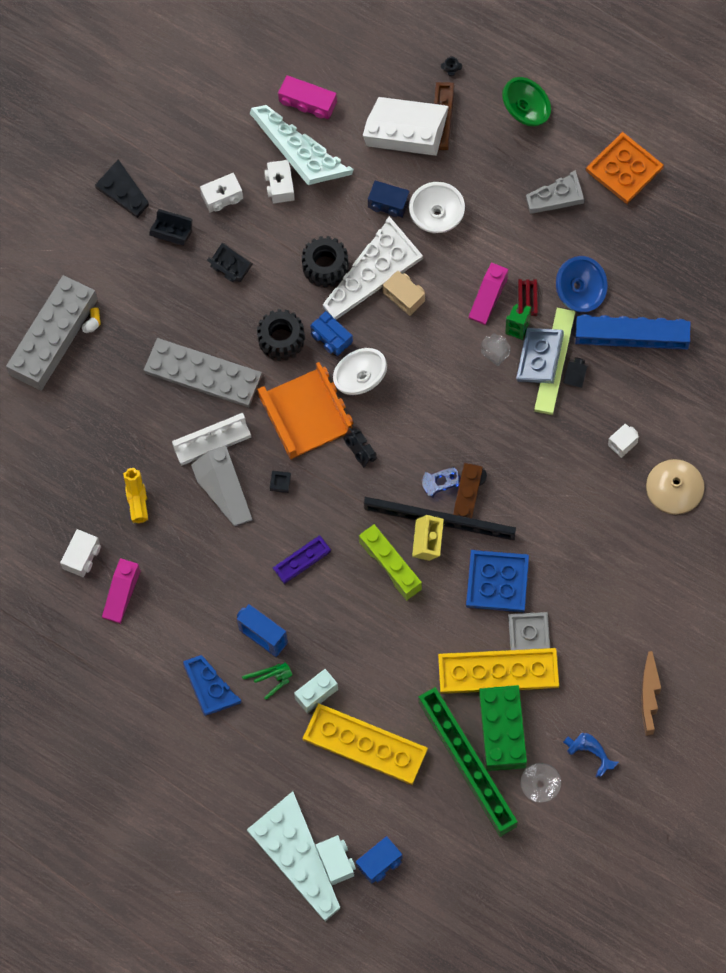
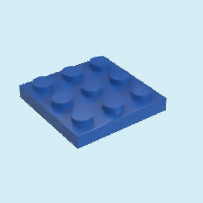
(497, 581)

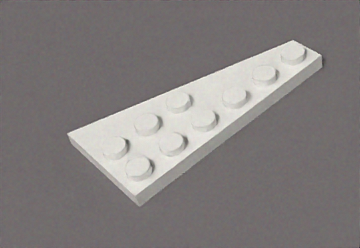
(381, 258)

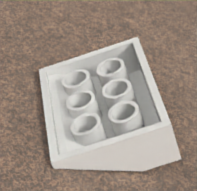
(405, 126)

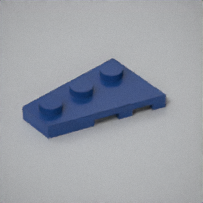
(208, 686)

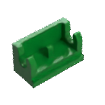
(518, 323)

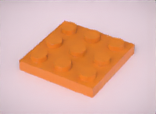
(624, 168)

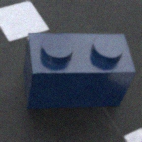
(388, 199)

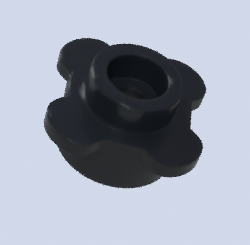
(451, 61)

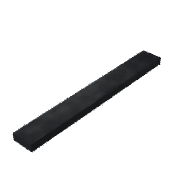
(450, 520)

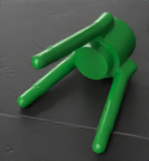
(280, 672)

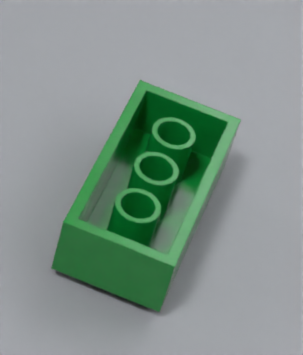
(502, 728)

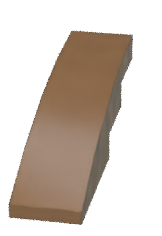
(650, 688)

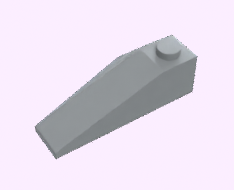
(218, 478)

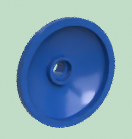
(590, 283)

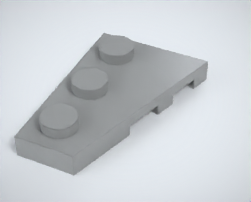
(560, 194)

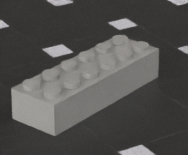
(51, 333)

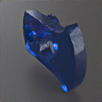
(430, 481)

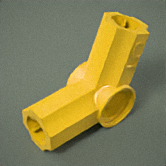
(136, 495)

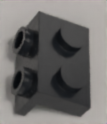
(171, 227)
(230, 263)

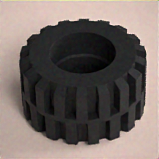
(322, 248)
(278, 321)

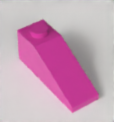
(488, 293)
(121, 590)

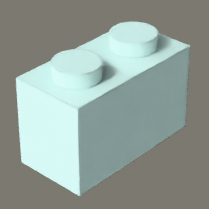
(316, 691)
(335, 859)

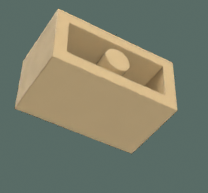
(404, 292)

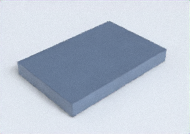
(540, 355)

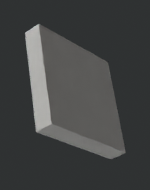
(529, 631)

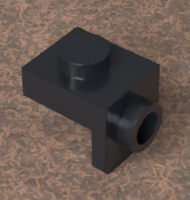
(576, 372)

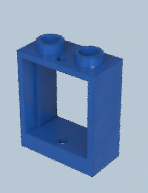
(262, 630)

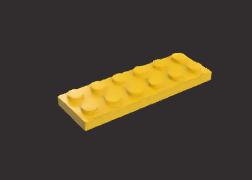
(489, 669)
(365, 744)

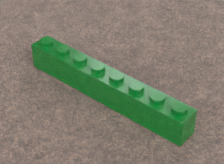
(467, 762)

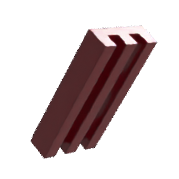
(528, 283)

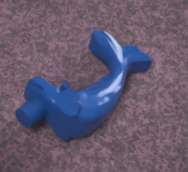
(588, 742)

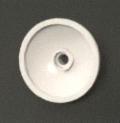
(437, 198)
(360, 371)

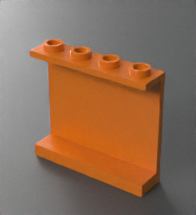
(306, 412)

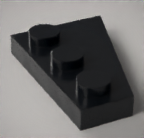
(122, 189)

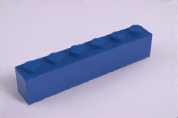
(632, 332)

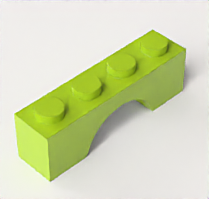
(400, 573)

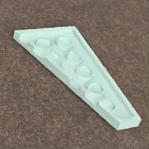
(300, 150)
(290, 846)

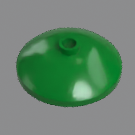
(526, 101)

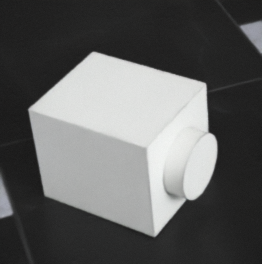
(623, 440)

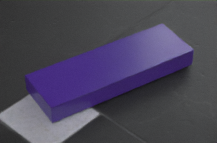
(301, 559)

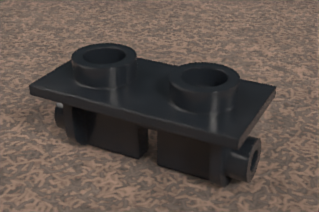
(354, 440)

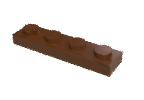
(444, 96)

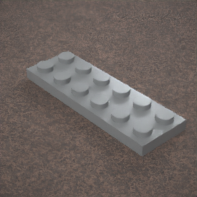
(203, 372)

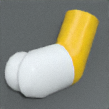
(93, 323)

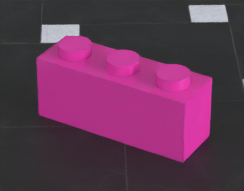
(307, 97)

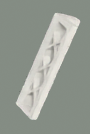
(220, 434)

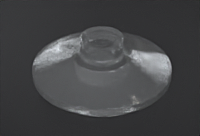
(544, 773)

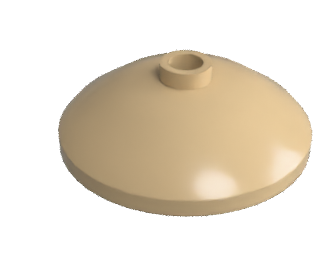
(673, 497)

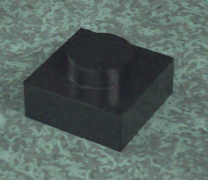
(280, 481)

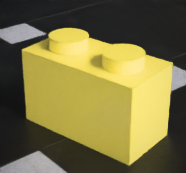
(427, 537)

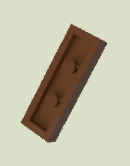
(468, 490)

